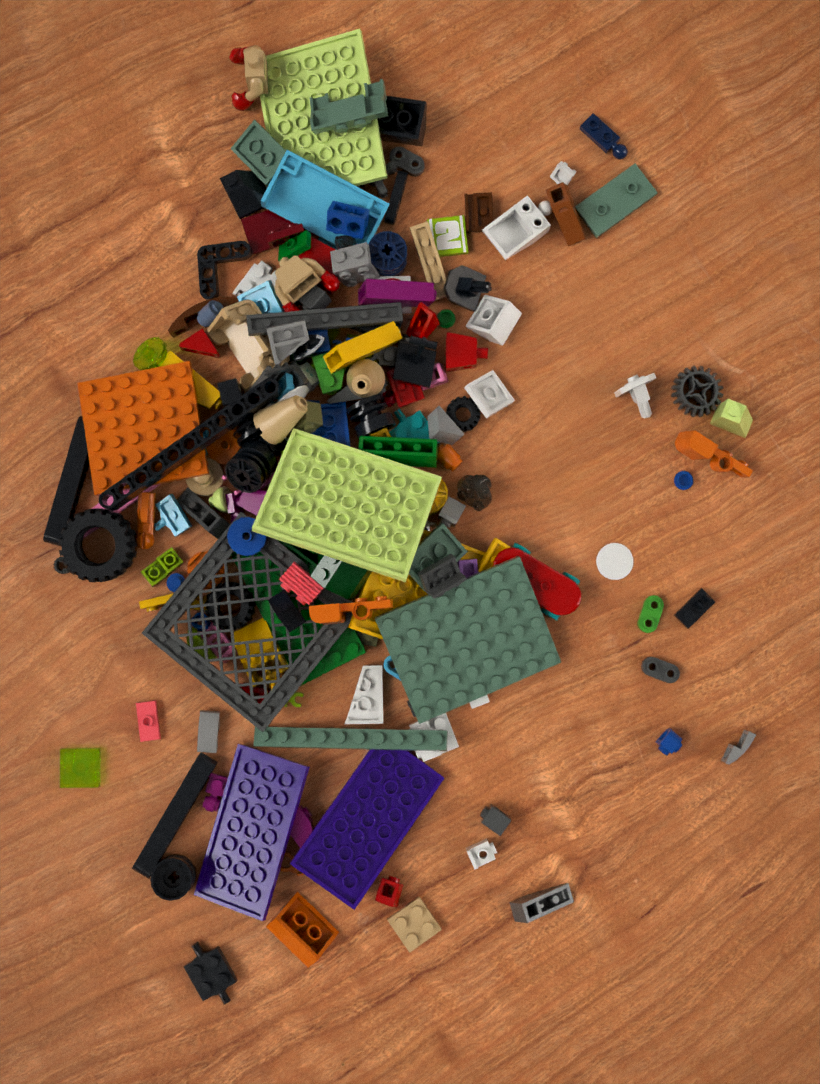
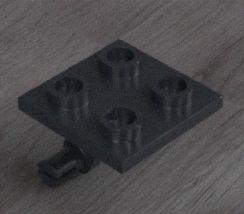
(415, 363)

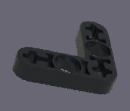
(212, 261)

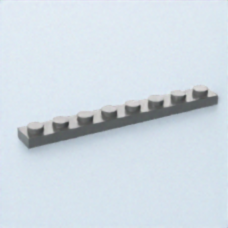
(329, 317)

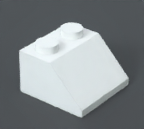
(494, 319)

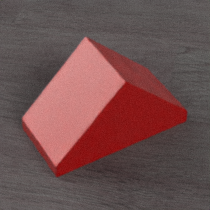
(423, 322)
(199, 344)

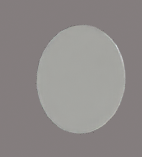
(614, 561)

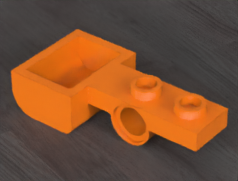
(699, 447)
(335, 613)

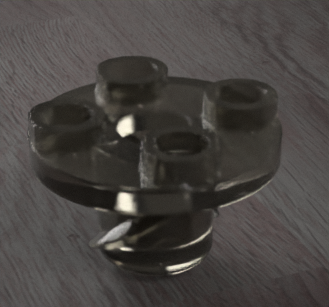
(475, 491)

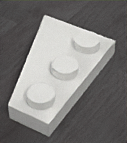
(368, 697)

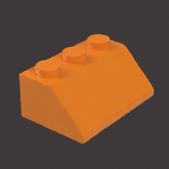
(302, 929)

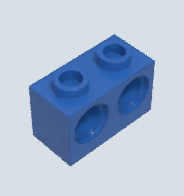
(348, 217)

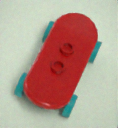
(554, 591)

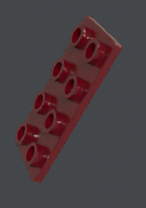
(269, 231)

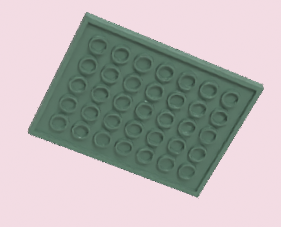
(468, 640)

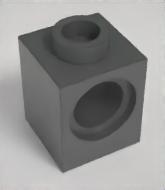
(495, 819)

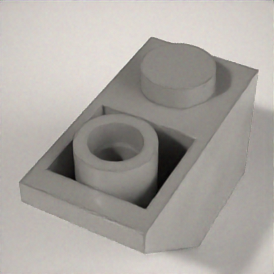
(451, 512)

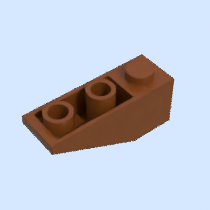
(566, 213)

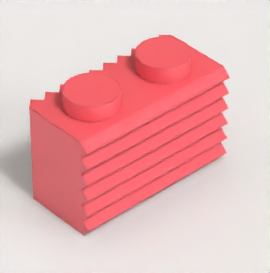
(301, 584)

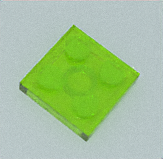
(80, 767)

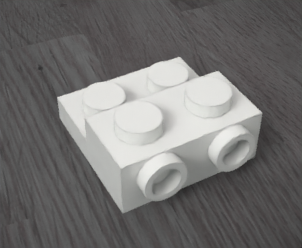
(438, 723)

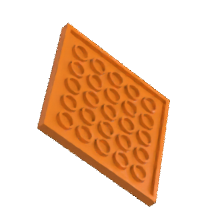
(137, 417)

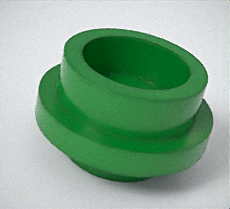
(446, 318)

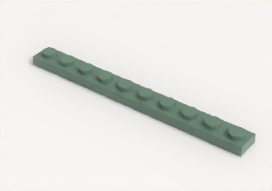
(351, 738)

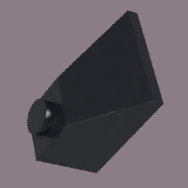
(244, 191)

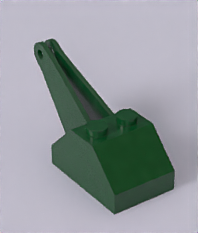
(334, 574)

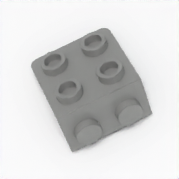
(353, 264)

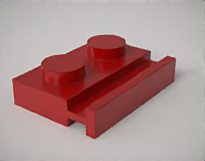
(405, 392)

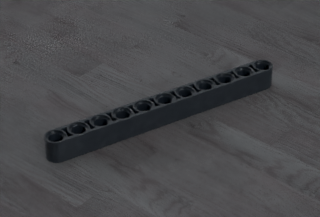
(180, 445)

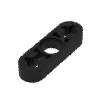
(396, 197)

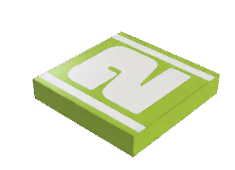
(449, 235)

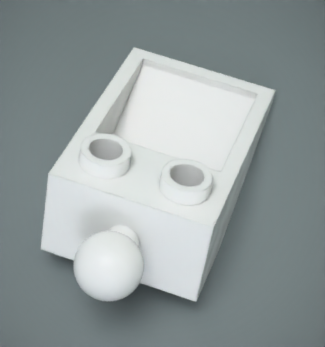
(516, 227)

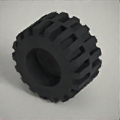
(242, 617)

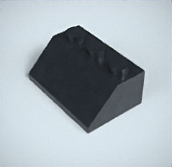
(404, 121)

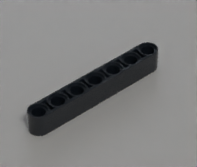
(69, 486)
(174, 815)

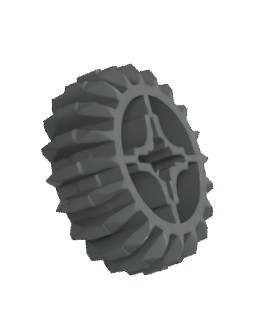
(700, 397)

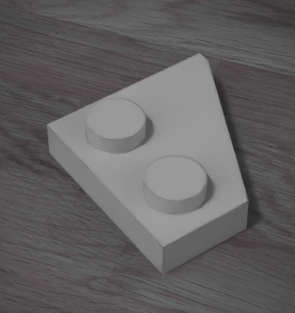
(286, 339)

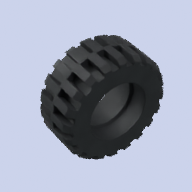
(74, 554)

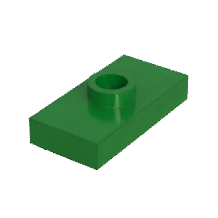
(295, 246)

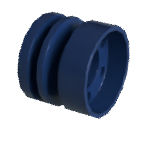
(388, 264)

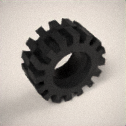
(471, 406)

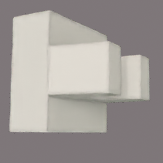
(562, 173)

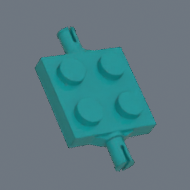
(411, 427)

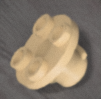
(207, 484)

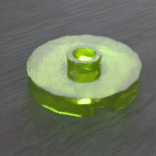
(150, 354)

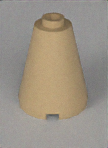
(370, 374)
(280, 418)

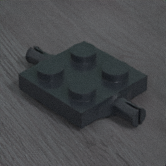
(210, 973)

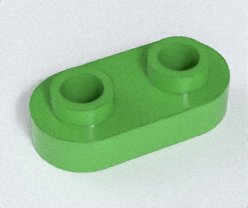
(651, 614)

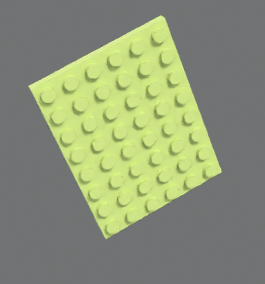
(312, 70)
(347, 504)

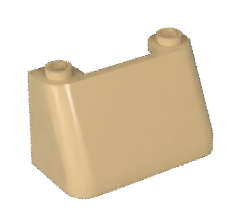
(251, 351)

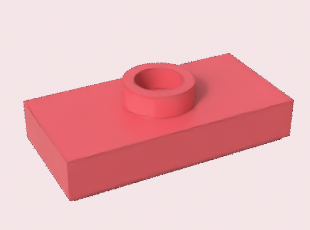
(148, 721)

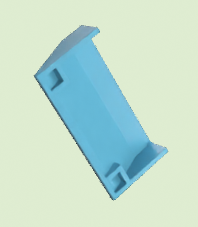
(305, 192)

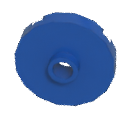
(239, 544)

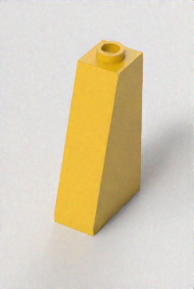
(362, 347)
(206, 393)

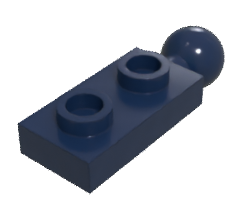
(603, 136)

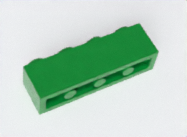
(407, 451)

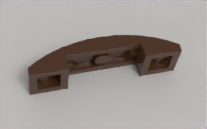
(180, 324)

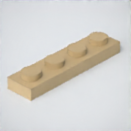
(429, 257)

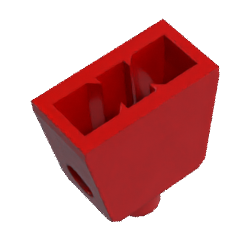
(462, 352)

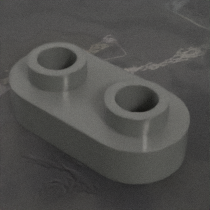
(406, 161)
(660, 670)

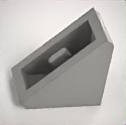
(442, 427)

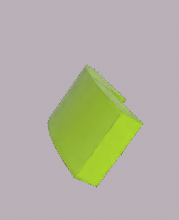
(162, 567)

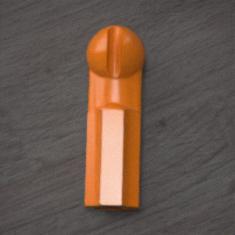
(145, 520)

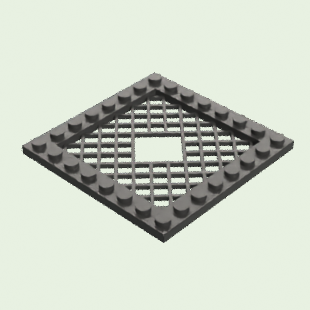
(231, 692)

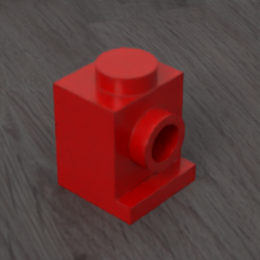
(383, 895)

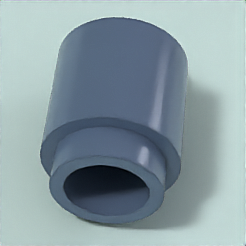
(209, 313)

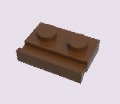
(478, 211)

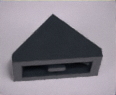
(286, 610)

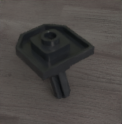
(465, 287)

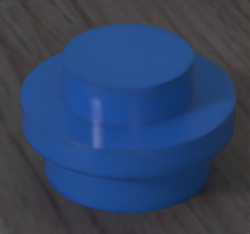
(683, 480)
(174, 581)

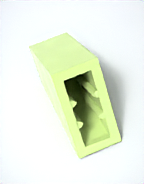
(732, 417)

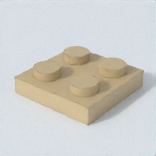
(414, 924)

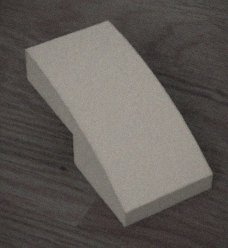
(208, 731)
(734, 752)

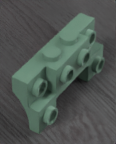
(348, 112)

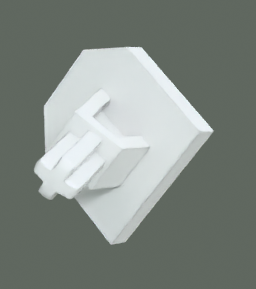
(638, 392)

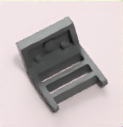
(278, 372)

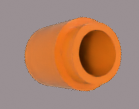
(448, 457)

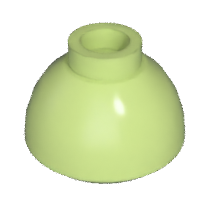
(218, 499)

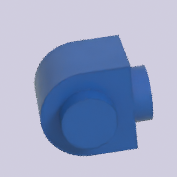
(669, 742)

